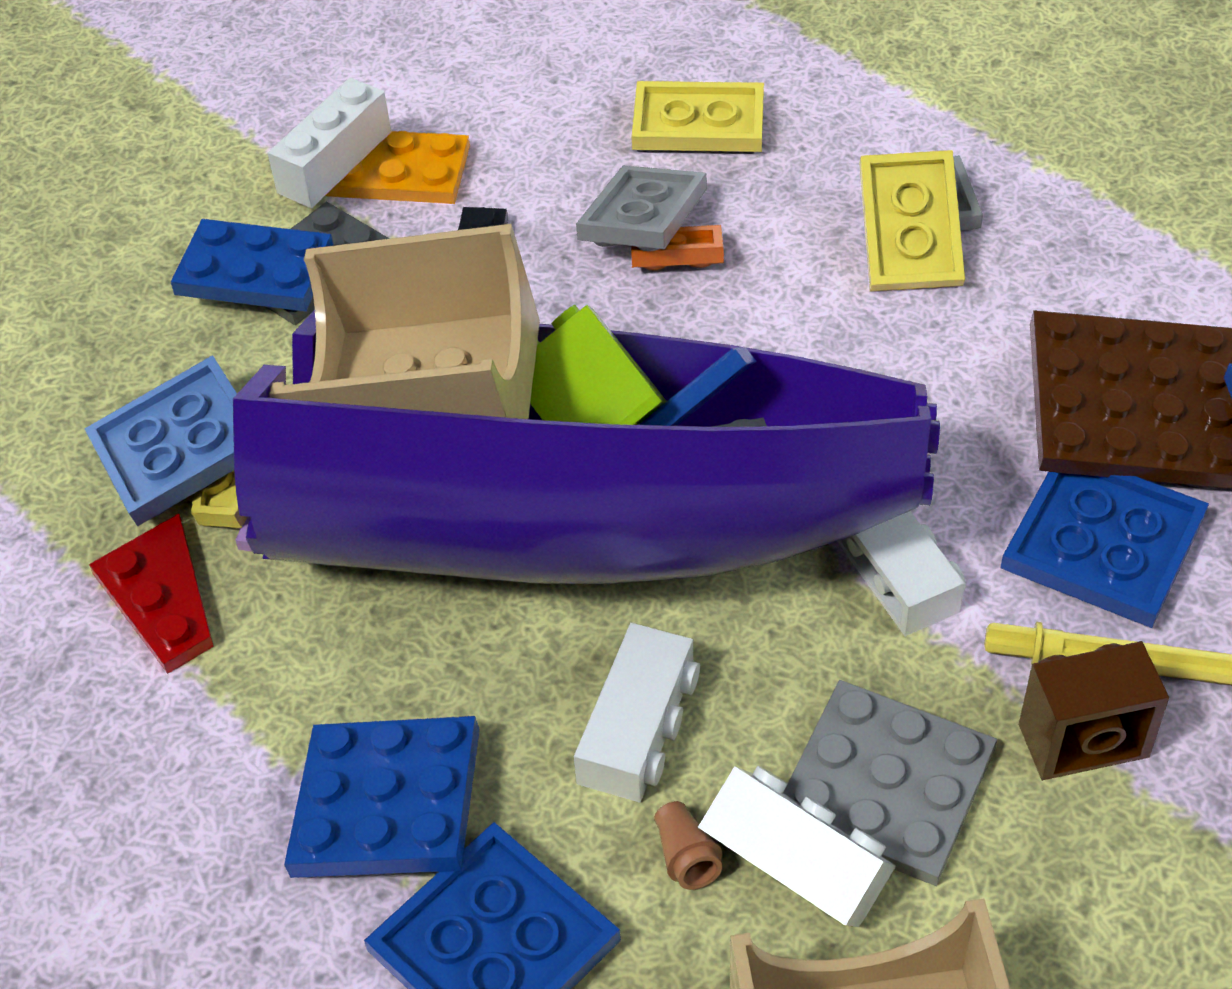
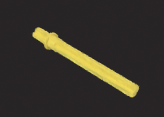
(1168, 660)

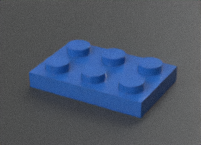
(248, 265)

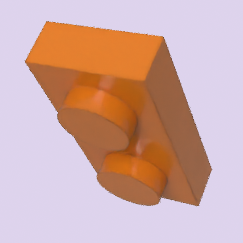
(689, 246)

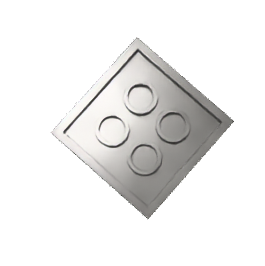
(893, 776)

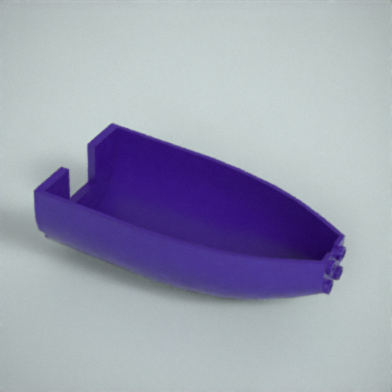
(585, 497)

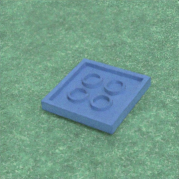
(169, 440)

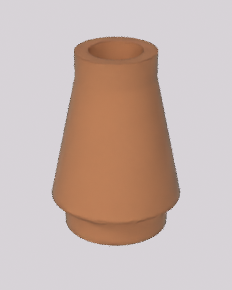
(688, 851)

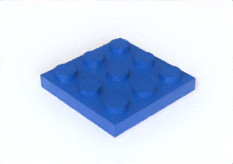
(1106, 541)
(384, 798)
(494, 925)

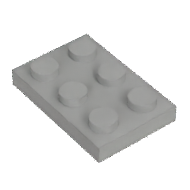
(641, 207)

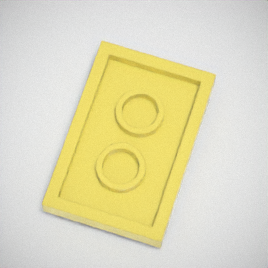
(698, 116)
(911, 220)

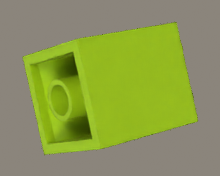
(589, 375)

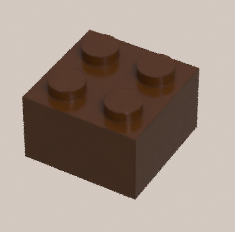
(1092, 709)

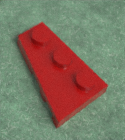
(158, 593)

